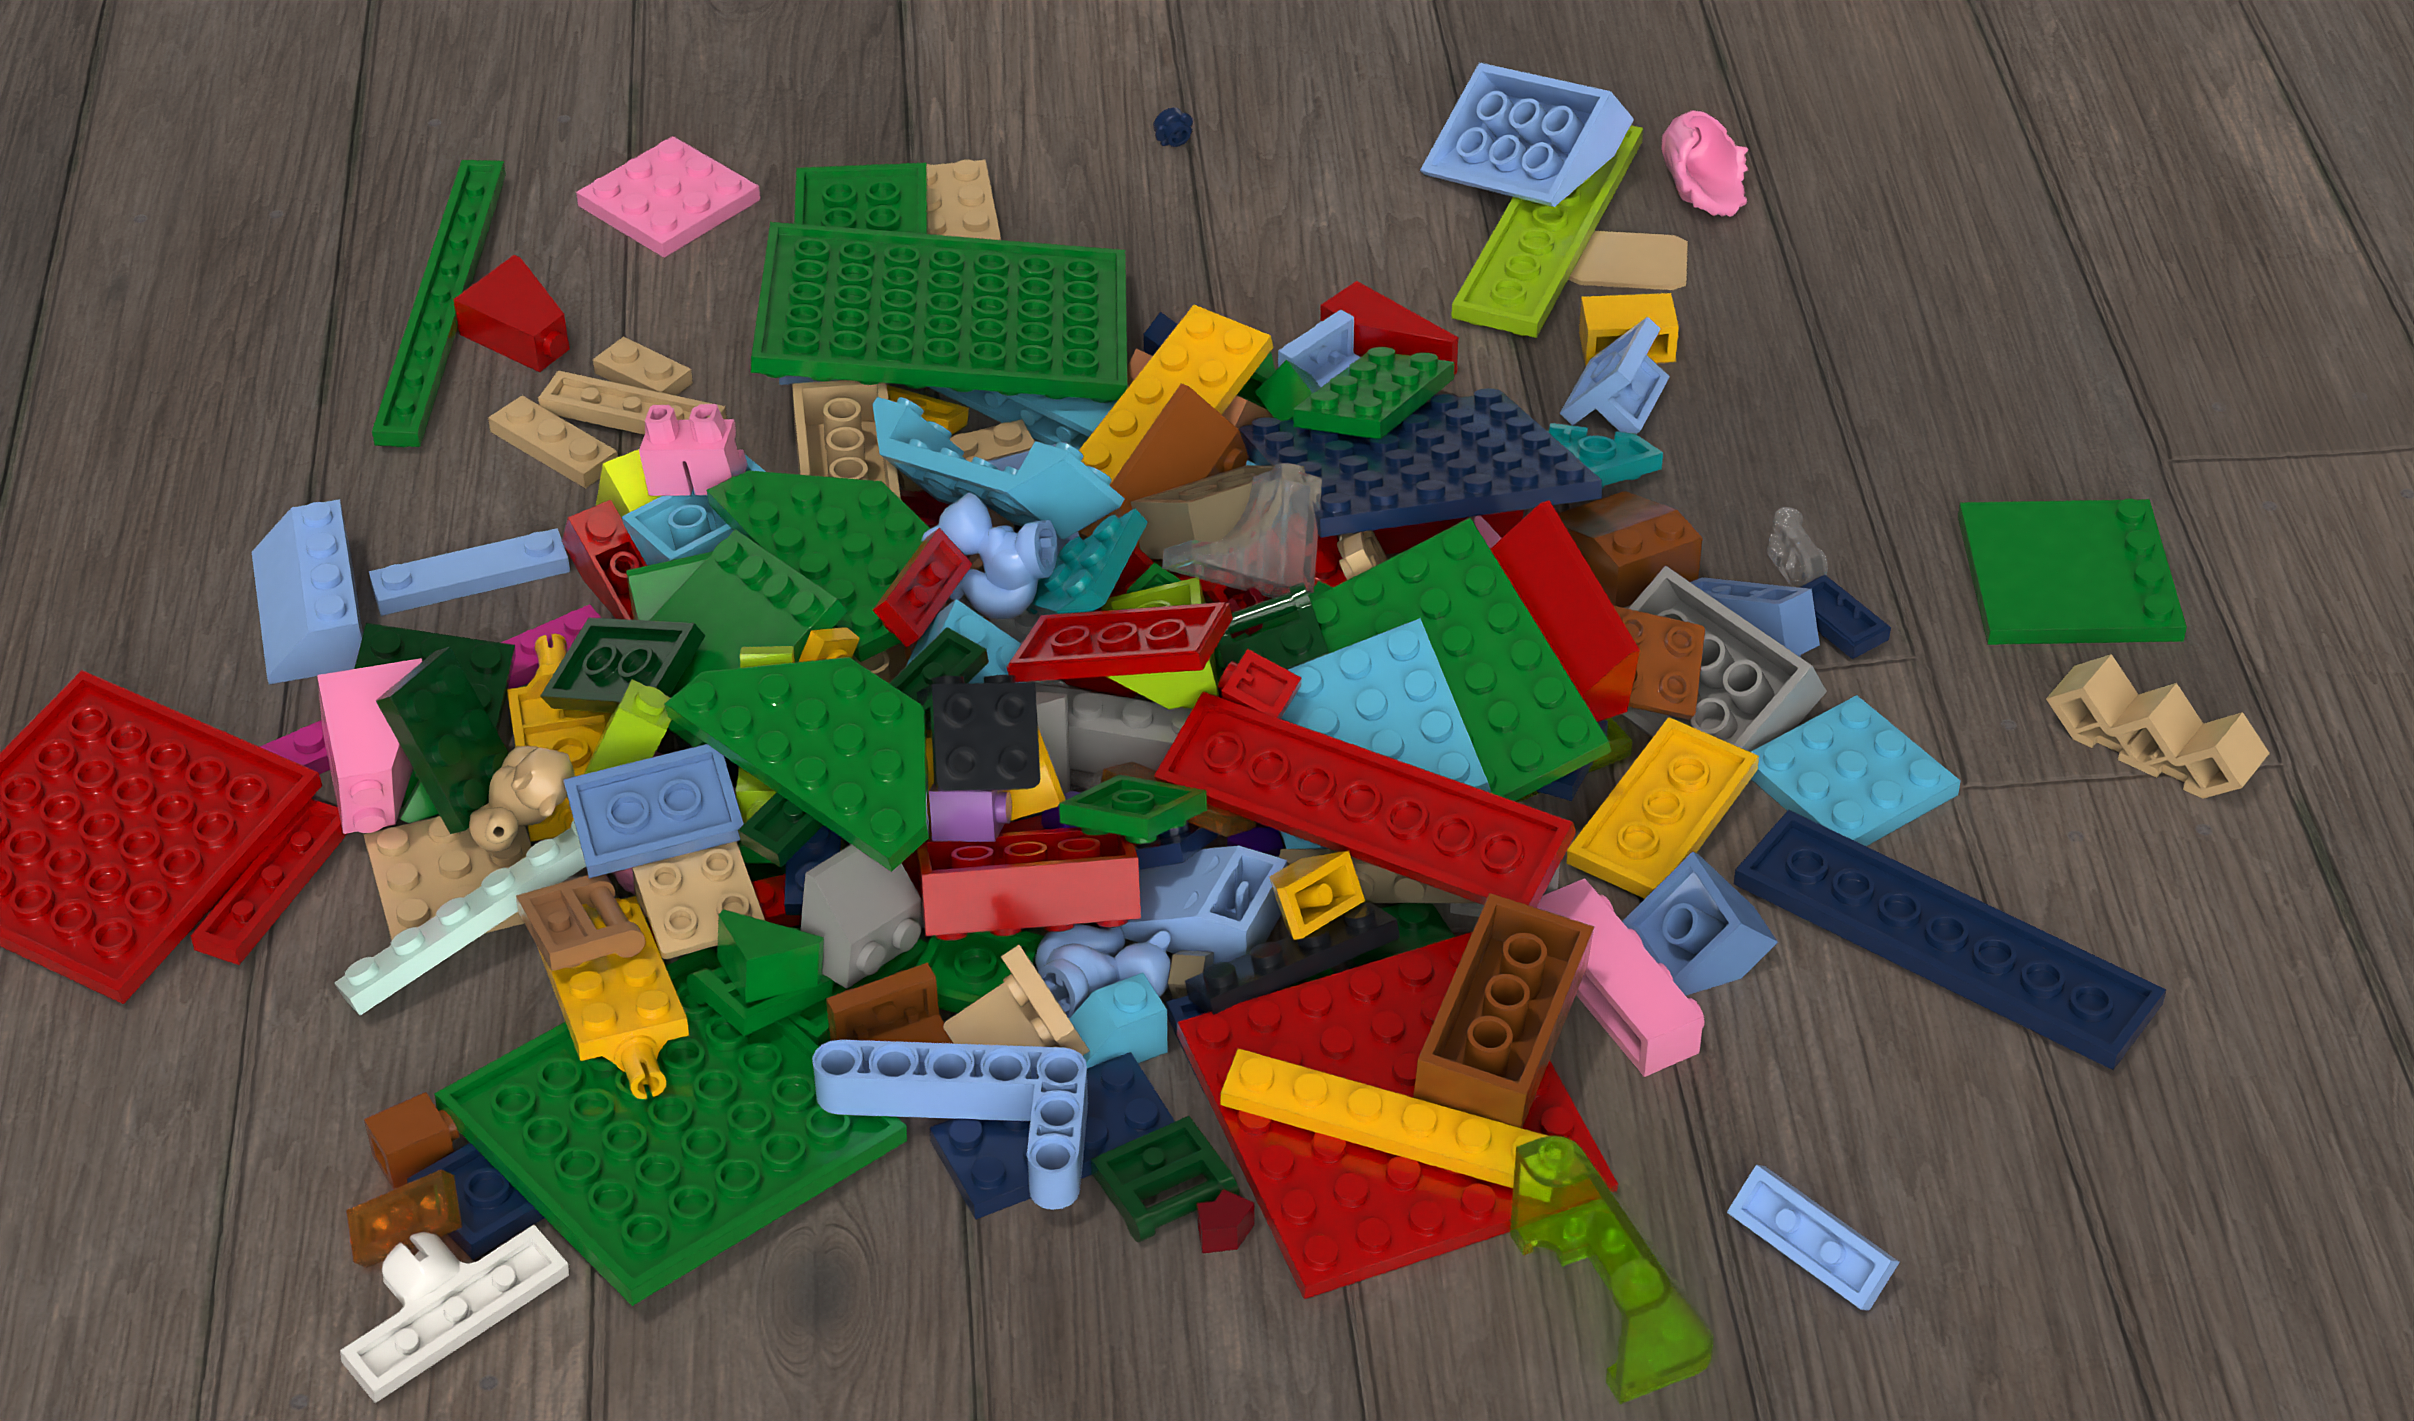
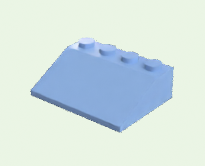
(1527, 135)

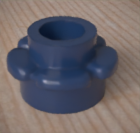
(1173, 127)

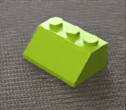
(1168, 688)

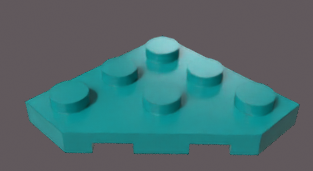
(1610, 459)
(1089, 567)

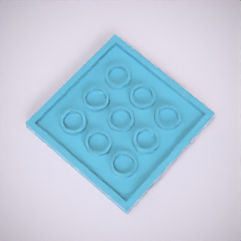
(1389, 701)

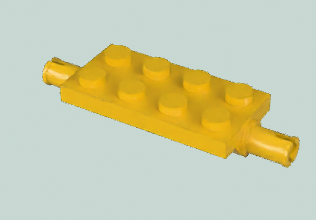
(553, 729)
(622, 1006)

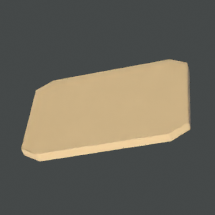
(1632, 261)

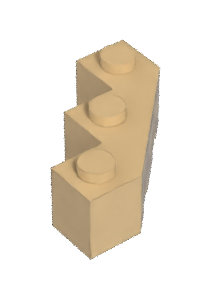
(2156, 729)

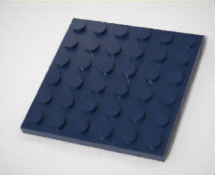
(1434, 466)

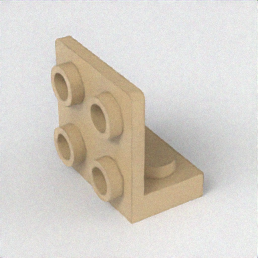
(689, 893)
(1016, 1013)

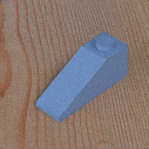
(1776, 610)

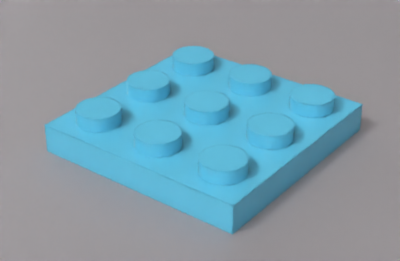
(1853, 773)

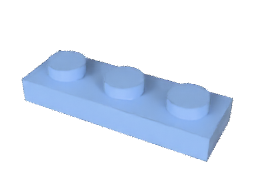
(1813, 1237)

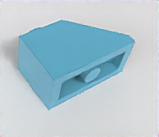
(1122, 1021)

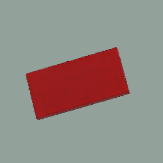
(1121, 642)

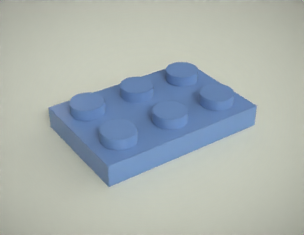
(653, 809)

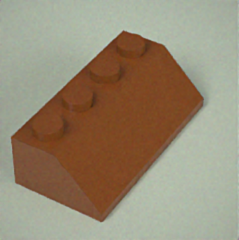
(1179, 448)

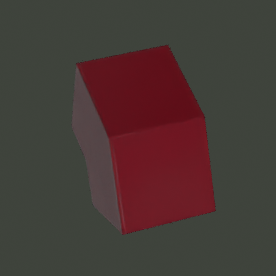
(1224, 1222)

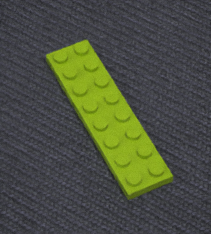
(1537, 251)

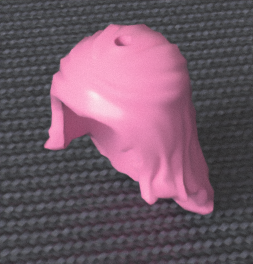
(1705, 163)

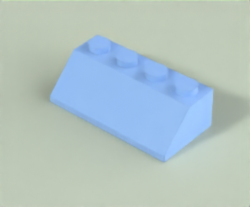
(307, 594)

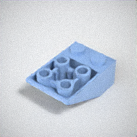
(1210, 902)

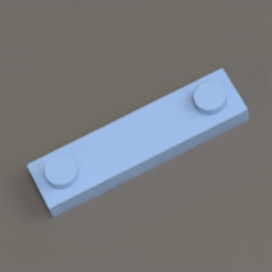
(469, 571)

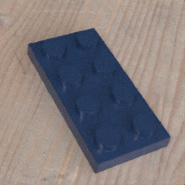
(991, 1155)

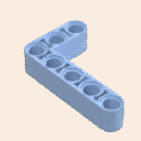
(970, 1083)

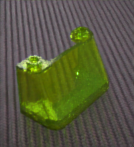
(1577, 1214)

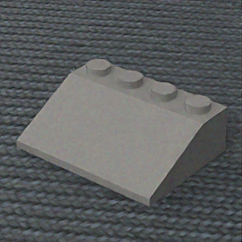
(1747, 679)

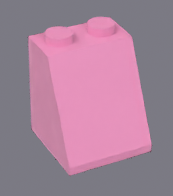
(361, 749)

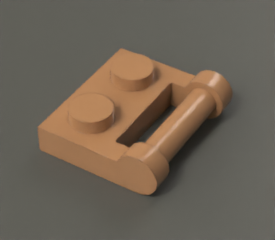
(564, 928)

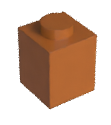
(410, 1138)

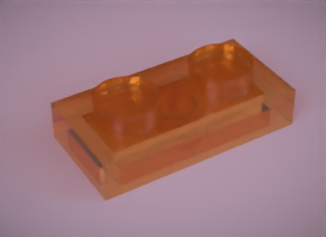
(391, 1218)

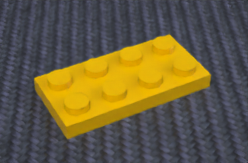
(1662, 808)

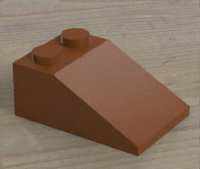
(1631, 542)

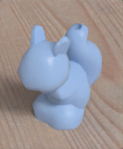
(1010, 559)
(1092, 958)

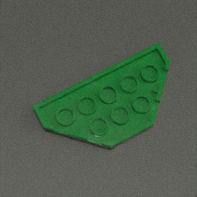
(834, 532)
(826, 742)

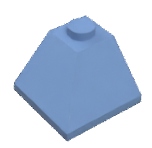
(1700, 927)

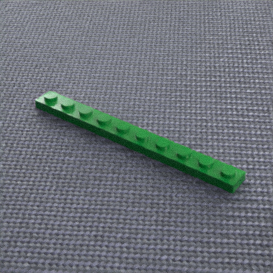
(433, 318)

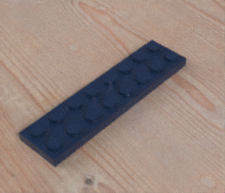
(1951, 939)

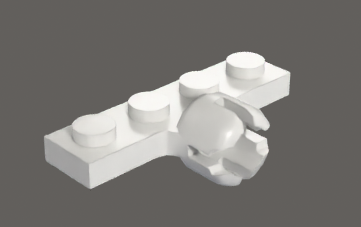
(447, 1304)

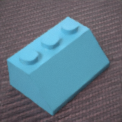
(677, 526)

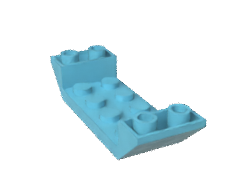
(1046, 487)

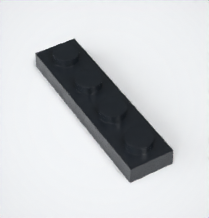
(1288, 961)

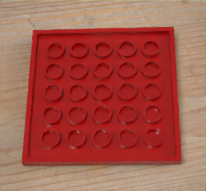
(128, 830)
(1336, 1203)

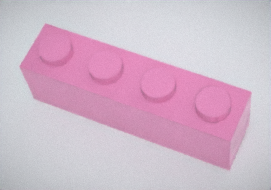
(1627, 987)

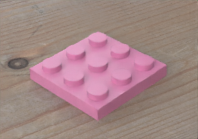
(668, 196)

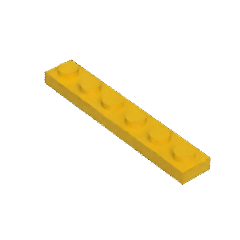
(1374, 1117)

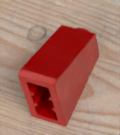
(513, 316)

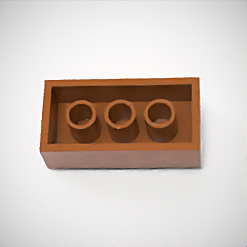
(1503, 1011)

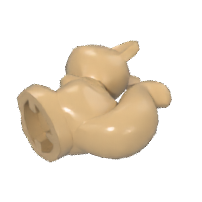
(521, 795)

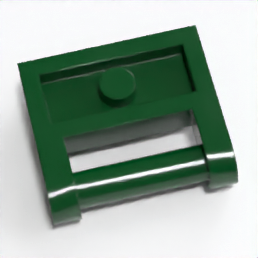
(1283, 645)
(1157, 1164)

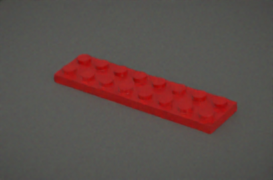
(1366, 804)

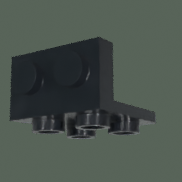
(983, 733)

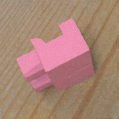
(689, 452)

